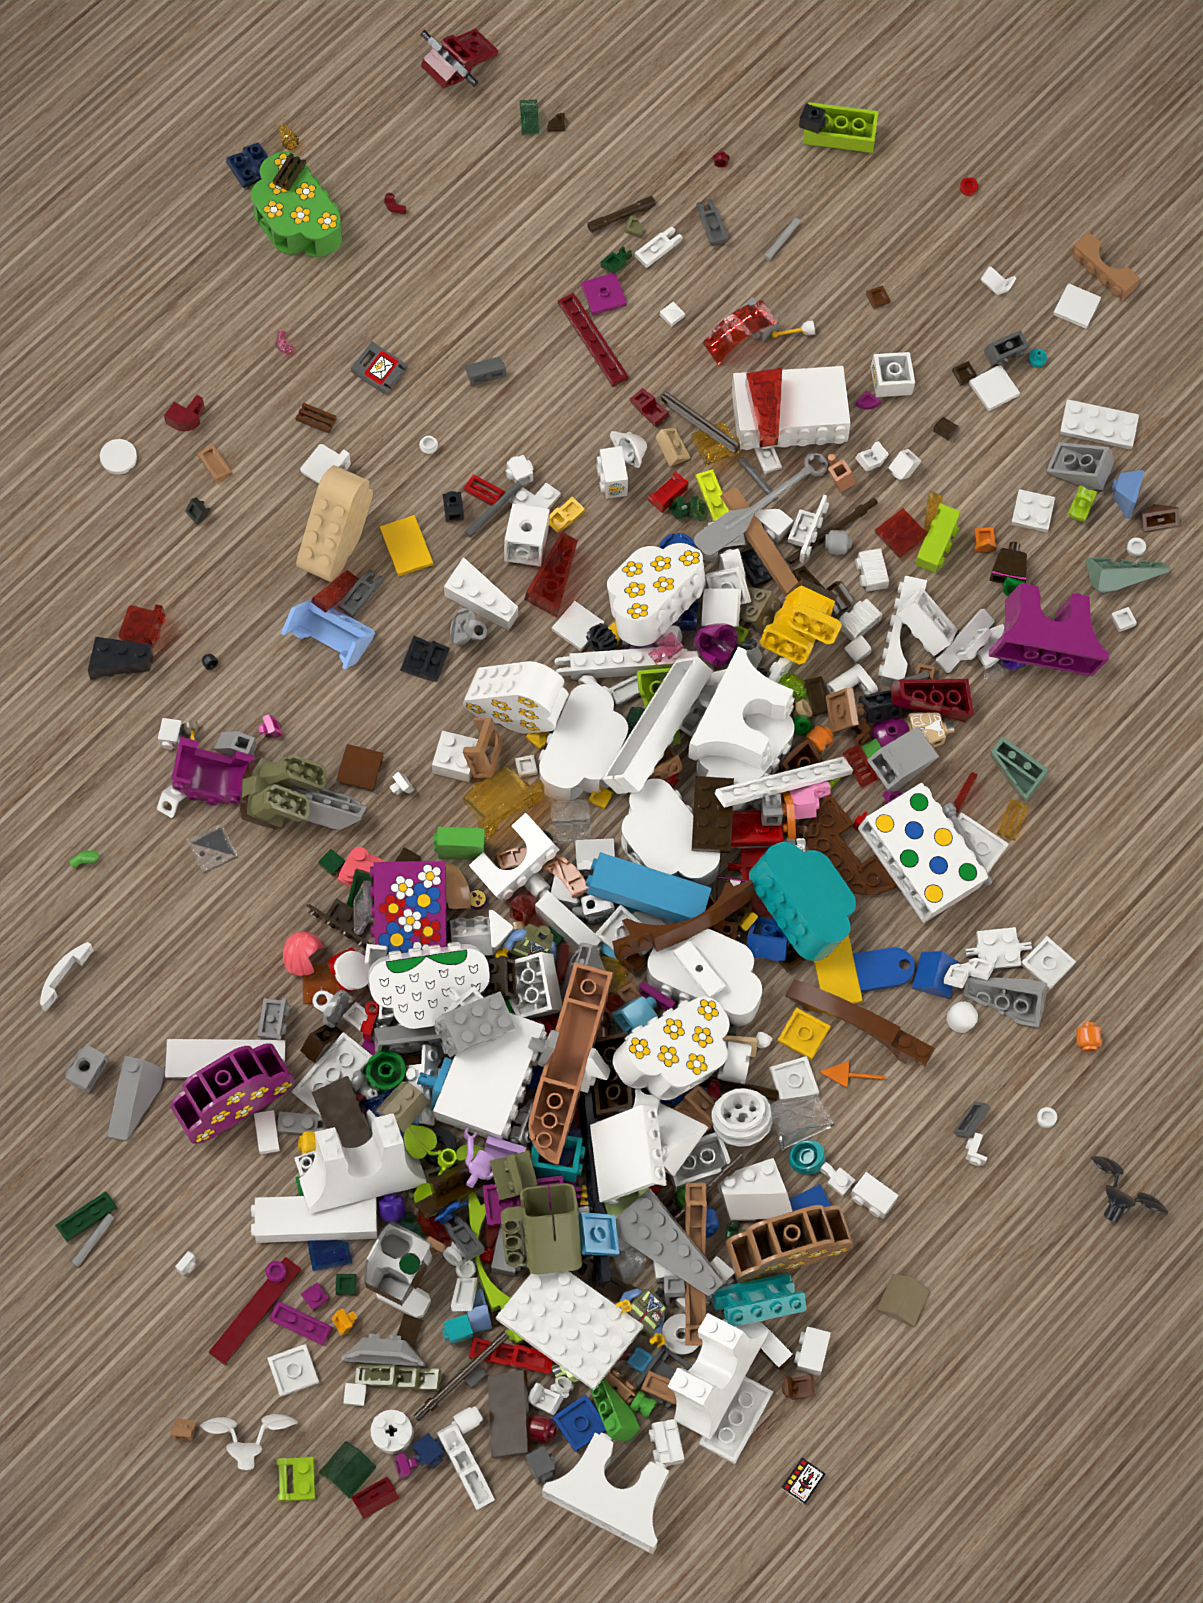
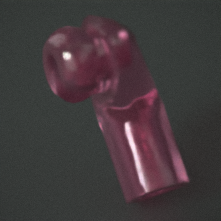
(283, 345)

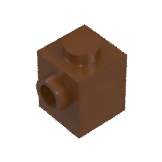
(728, 929)

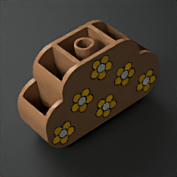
(789, 1242)

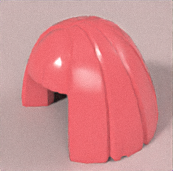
(297, 952)

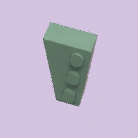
(1019, 768)

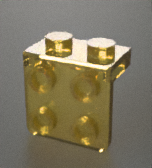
(710, 449)

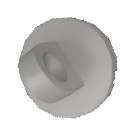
(463, 627)
(335, 1007)

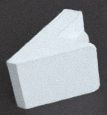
(594, 1068)

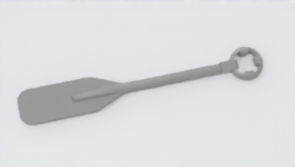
(737, 521)

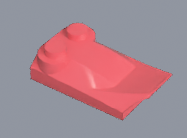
(357, 859)

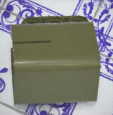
(540, 1236)

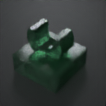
(697, 508)

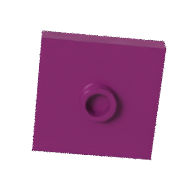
(603, 294)

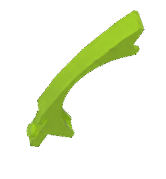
(494, 1296)

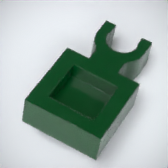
(615, 262)

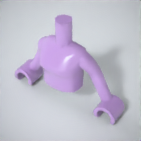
(480, 1164)

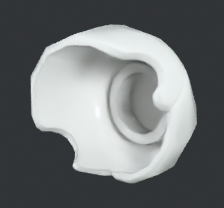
(962, 1017)

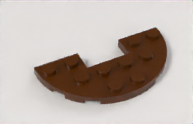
(823, 836)

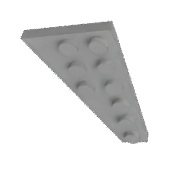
(659, 1236)

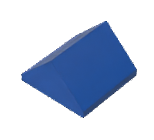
(931, 973)

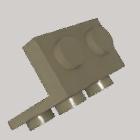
(761, 608)

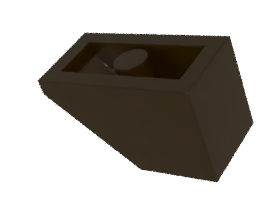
(319, 1042)

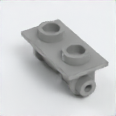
(521, 1134)

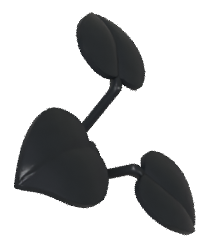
(1119, 1199)

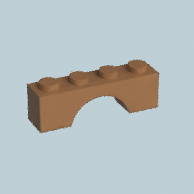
(1120, 281)

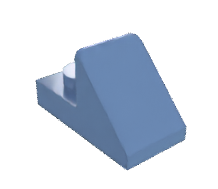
(479, 1316)

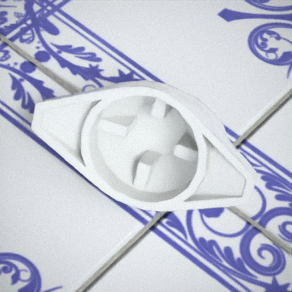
(632, 446)

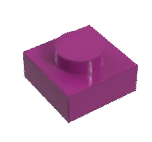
(314, 1296)

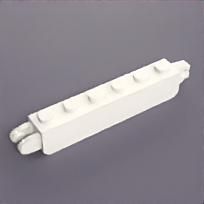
(615, 662)

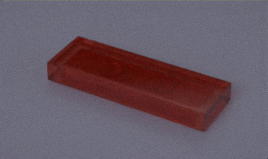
(335, 591)

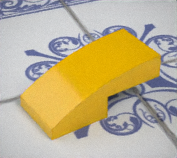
(565, 515)

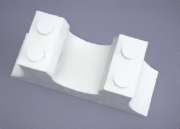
(740, 694)
(362, 1172)
(713, 1380)
(619, 1511)

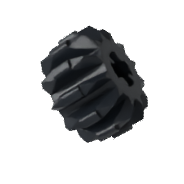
(601, 638)

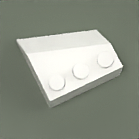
(536, 986)
(755, 1193)

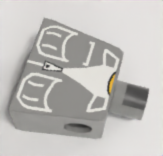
(594, 909)

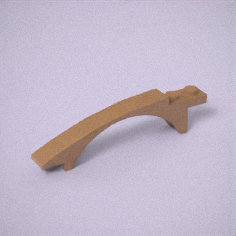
(696, 1229)

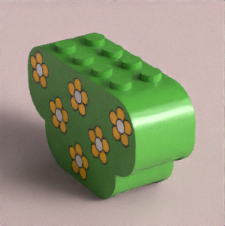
(296, 217)

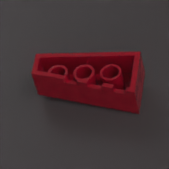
(941, 696)

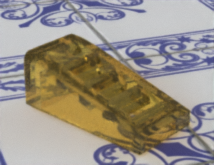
(931, 509)

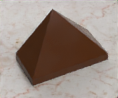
(1160, 517)

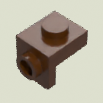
(863, 731)
(798, 1387)

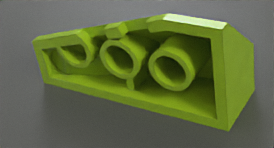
(648, 684)

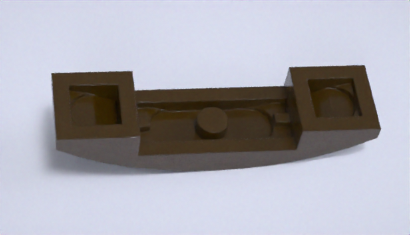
(612, 1290)

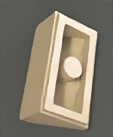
(672, 446)

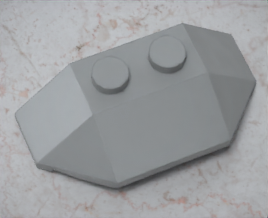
(332, 808)
(586, 955)
(383, 1351)

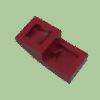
(648, 407)

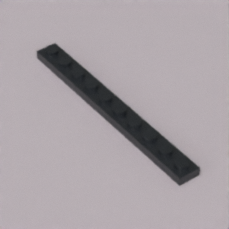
(587, 1117)

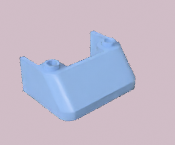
(330, 628)

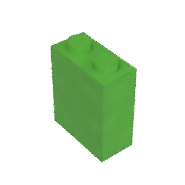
(459, 842)

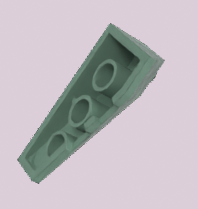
(1112, 575)

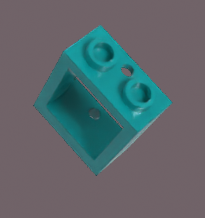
(549, 1170)

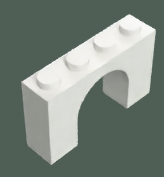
(506, 882)

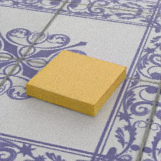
(803, 1033)

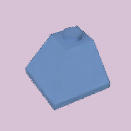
(1127, 491)

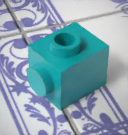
(457, 1330)

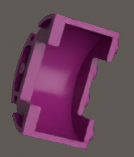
(208, 774)

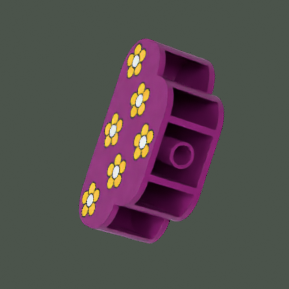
(230, 1090)

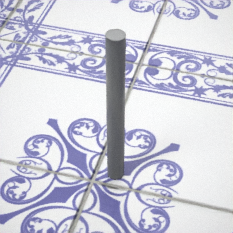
(493, 509)

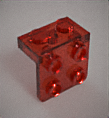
(142, 625)

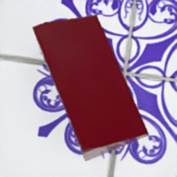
(375, 1497)

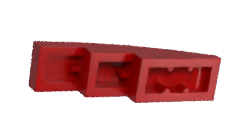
(513, 1356)

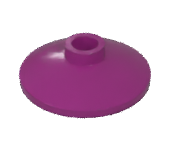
(881, 732)

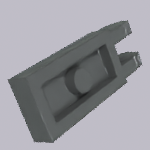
(712, 223)
(359, 594)
(464, 1238)

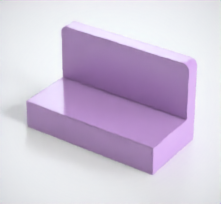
(500, 1148)

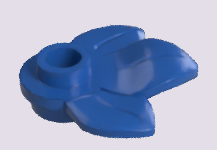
(447, 1213)

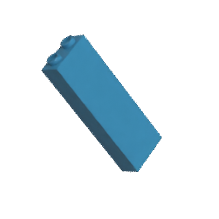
(646, 889)

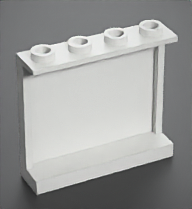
(627, 1153)

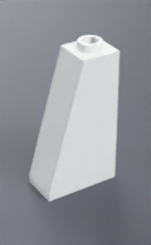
(563, 921)

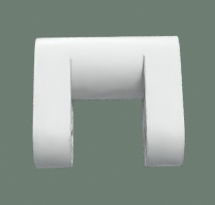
(852, 677)

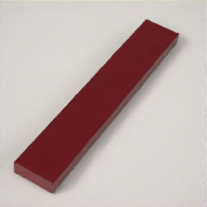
(593, 339)
(252, 1314)

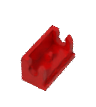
(666, 494)

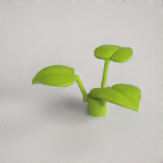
(419, 1142)

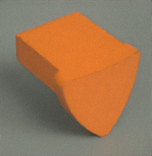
(984, 540)

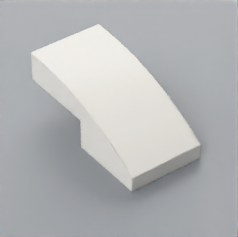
(266, 1132)

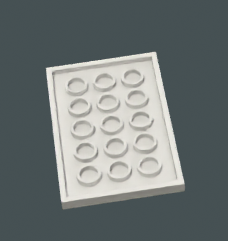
(570, 1324)

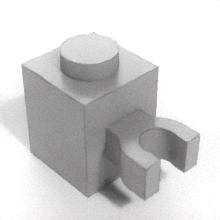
(771, 810)

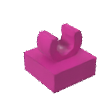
(270, 727)

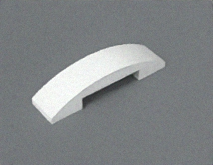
(77, 955)

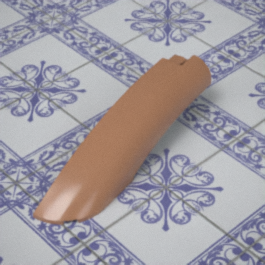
(565, 1069)

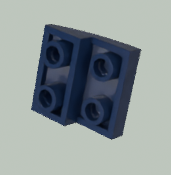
(247, 164)

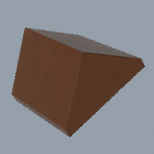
(803, 755)

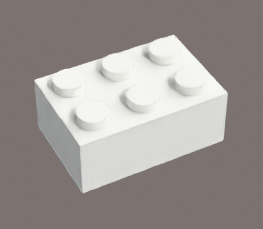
(702, 1163)

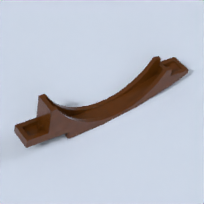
(646, 936)
(889, 1034)

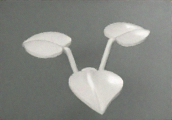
(245, 1452)

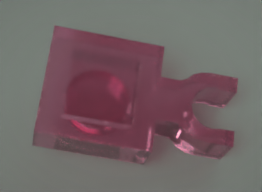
(667, 646)

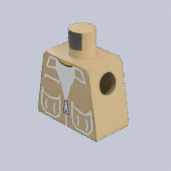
(931, 726)

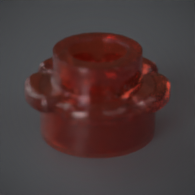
(610, 1005)

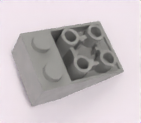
(903, 759)

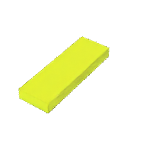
(711, 493)

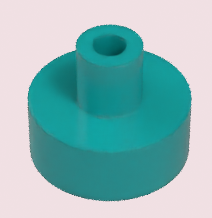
(1037, 358)

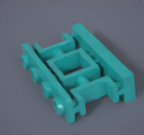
(759, 1299)

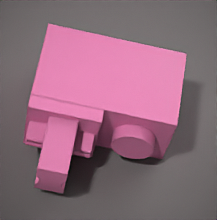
(807, 800)

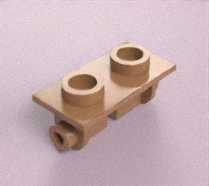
(625, 1388)

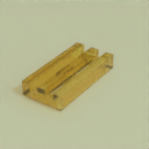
(1007, 833)

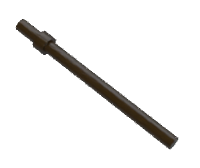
(859, 511)
(727, 1170)
(431, 1403)

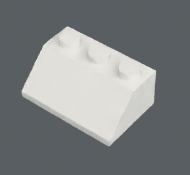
(927, 622)

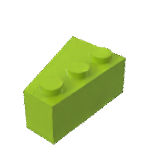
(938, 539)

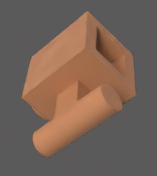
(840, 473)

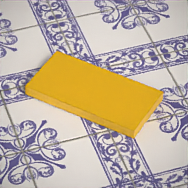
(838, 973)

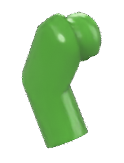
(84, 857)

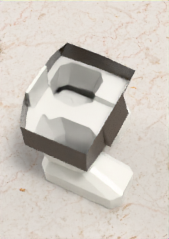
(386, 1277)

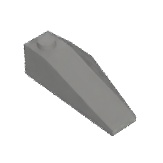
(135, 1091)

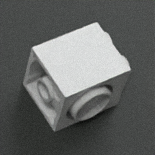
(526, 534)

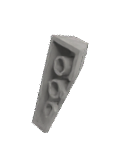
(1013, 997)

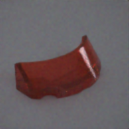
(737, 328)

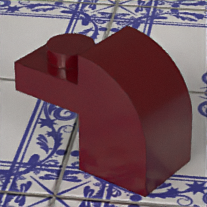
(185, 418)

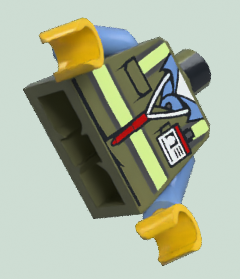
(529, 942)
(647, 1310)

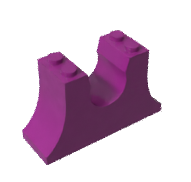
(1058, 644)

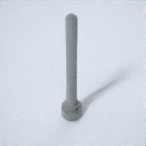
(950, 812)

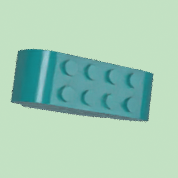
(804, 898)

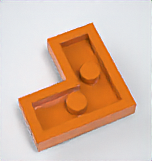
(788, 811)

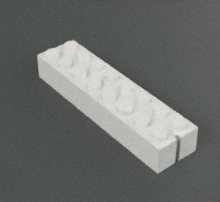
(657, 725)

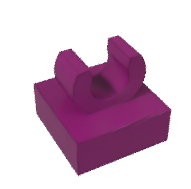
(404, 1465)

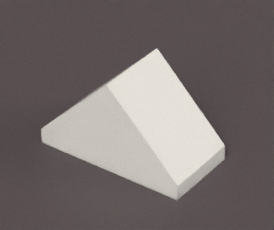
(561, 892)

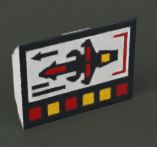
(803, 1481)

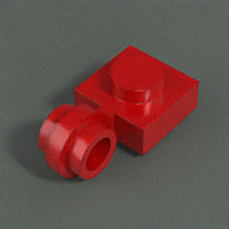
(368, 1026)

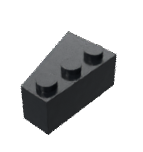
(118, 657)

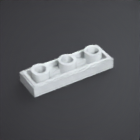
(692, 960)

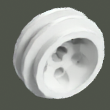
(743, 1126)

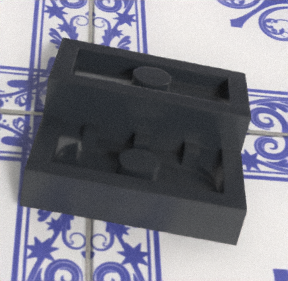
(754, 568)
(424, 659)

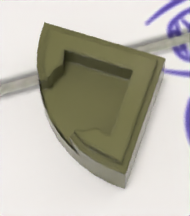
(634, 227)

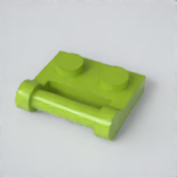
(302, 1479)

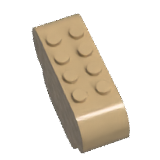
(334, 523)

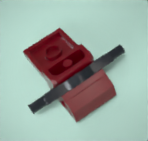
(456, 57)

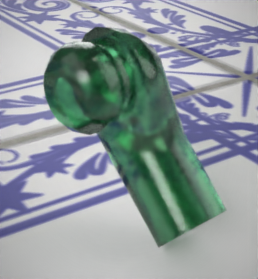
(732, 1229)

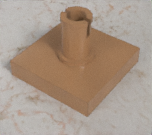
(843, 710)

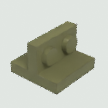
(513, 1174)

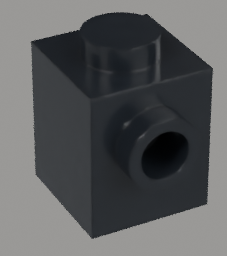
(812, 118)
(453, 506)

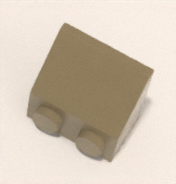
(405, 1103)

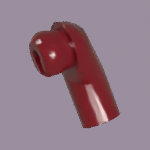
(392, 206)
(713, 1089)

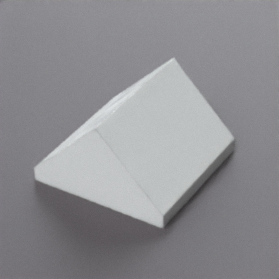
(499, 931)

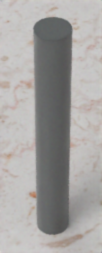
(757, 478)

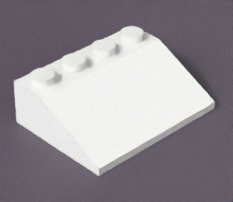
(677, 1137)

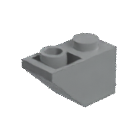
(235, 741)

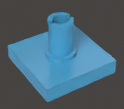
(436, 1082)
(598, 1234)

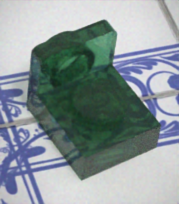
(410, 1223)

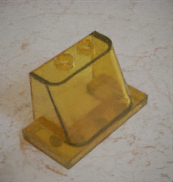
(500, 798)

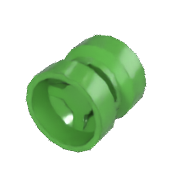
(643, 1404)

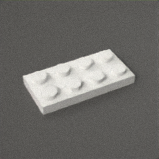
(1099, 424)

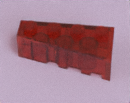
(765, 401)
(550, 581)

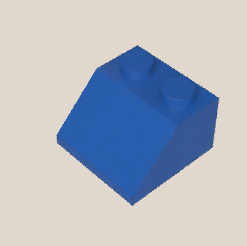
(767, 940)

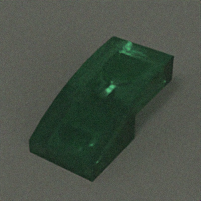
(529, 117)

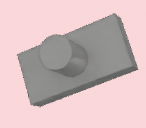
(544, 1047)

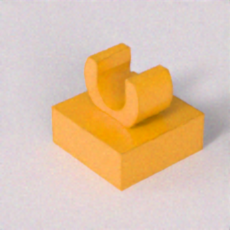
(343, 1321)

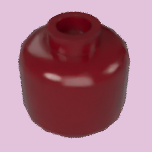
(541, 1429)

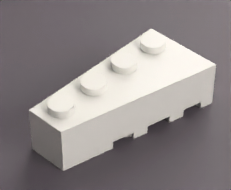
(477, 593)

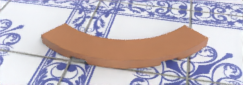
(557, 866)

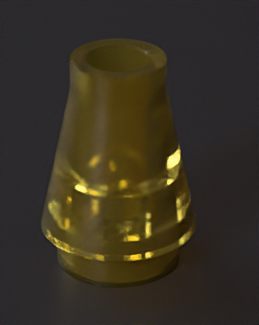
(288, 137)

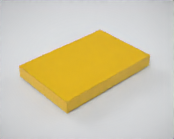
(406, 545)

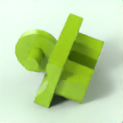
(1082, 504)

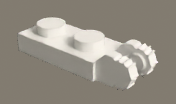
(657, 247)

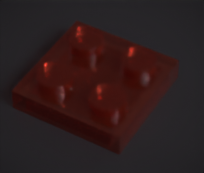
(901, 532)

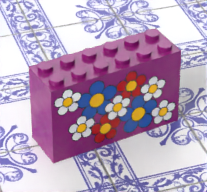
(409, 904)

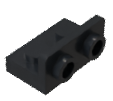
(880, 707)

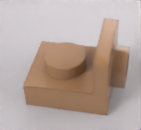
(183, 1430)

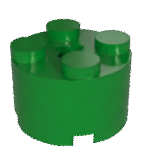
(387, 1062)

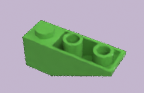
(614, 1412)

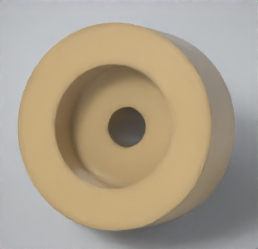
(802, 708)

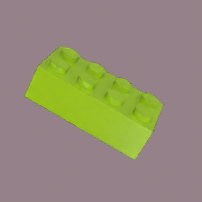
(845, 129)

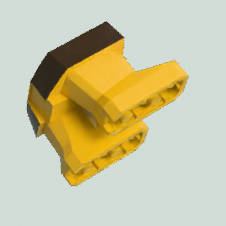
(802, 622)

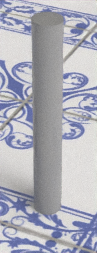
(782, 239)
(93, 1240)

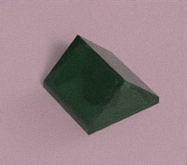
(347, 1469)

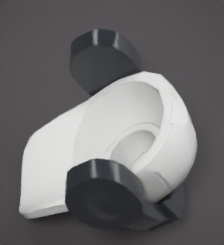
(753, 654)

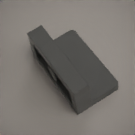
(485, 370)

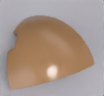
(456, 888)

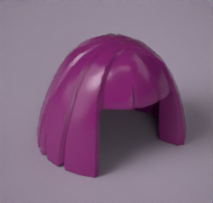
(716, 643)

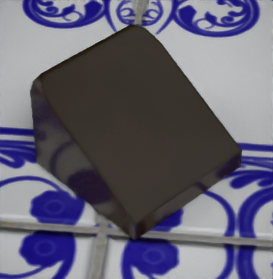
(945, 428)

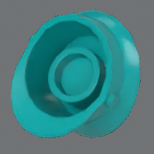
(807, 1157)

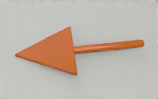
(841, 1073)

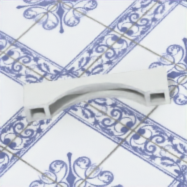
(895, 663)

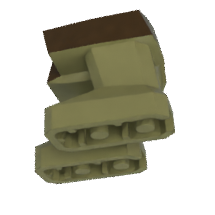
(268, 792)

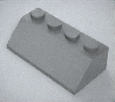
(404, 1039)

